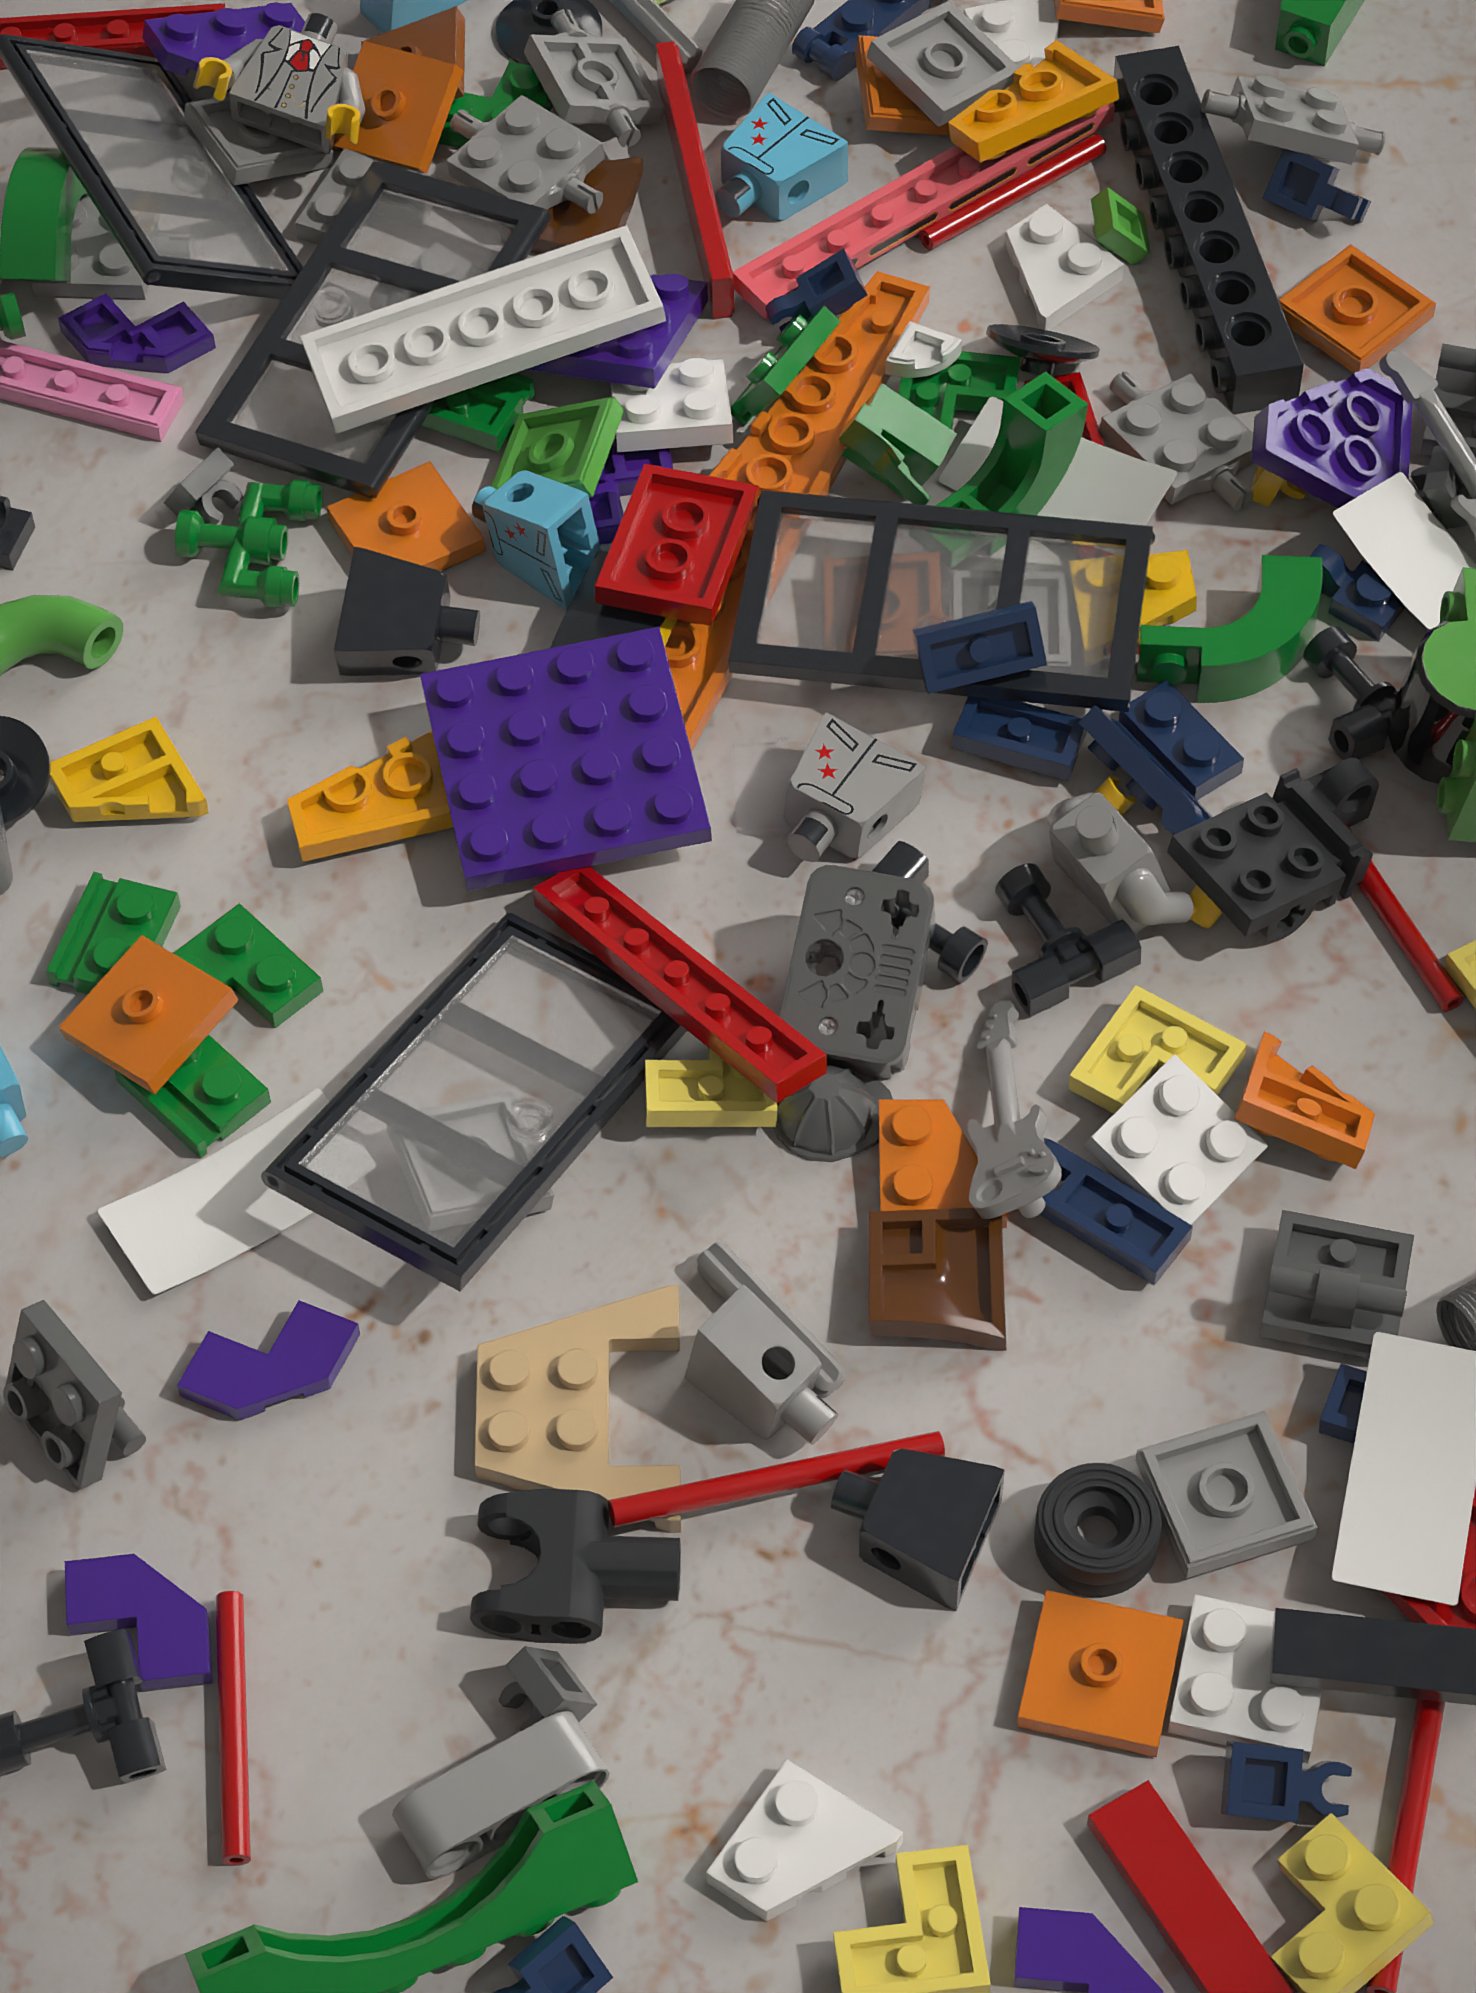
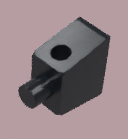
(397, 618)
(924, 1519)

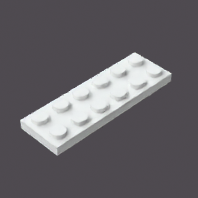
(482, 328)

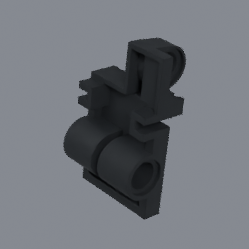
(1282, 852)

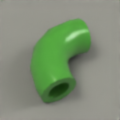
(57, 626)

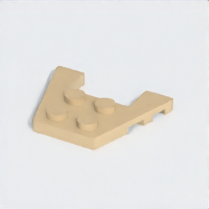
(549, 1400)

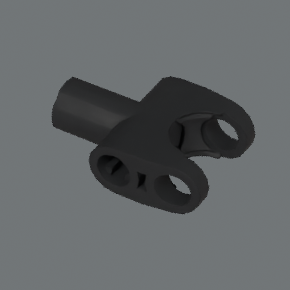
(574, 1567)

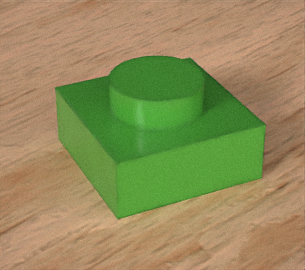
(1120, 226)

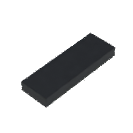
(1373, 1656)

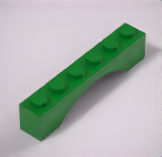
(554, 1861)

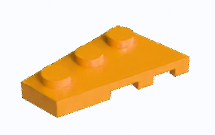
(1035, 104)
(373, 804)

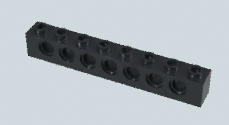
(1205, 232)

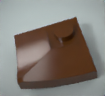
(571, 223)
(937, 1276)

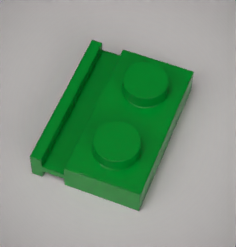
(777, 370)
(483, 412)
(106, 926)
(204, 1097)

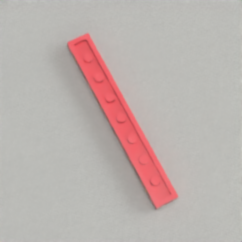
(901, 210)

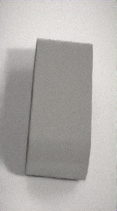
(484, 1798)

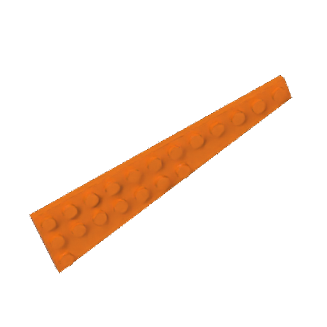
(794, 452)

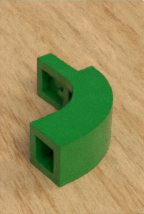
(39, 217)
(1031, 453)
(1249, 652)

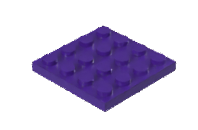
(564, 758)

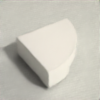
(922, 352)

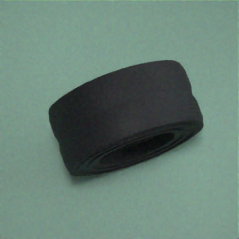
(1103, 1492)

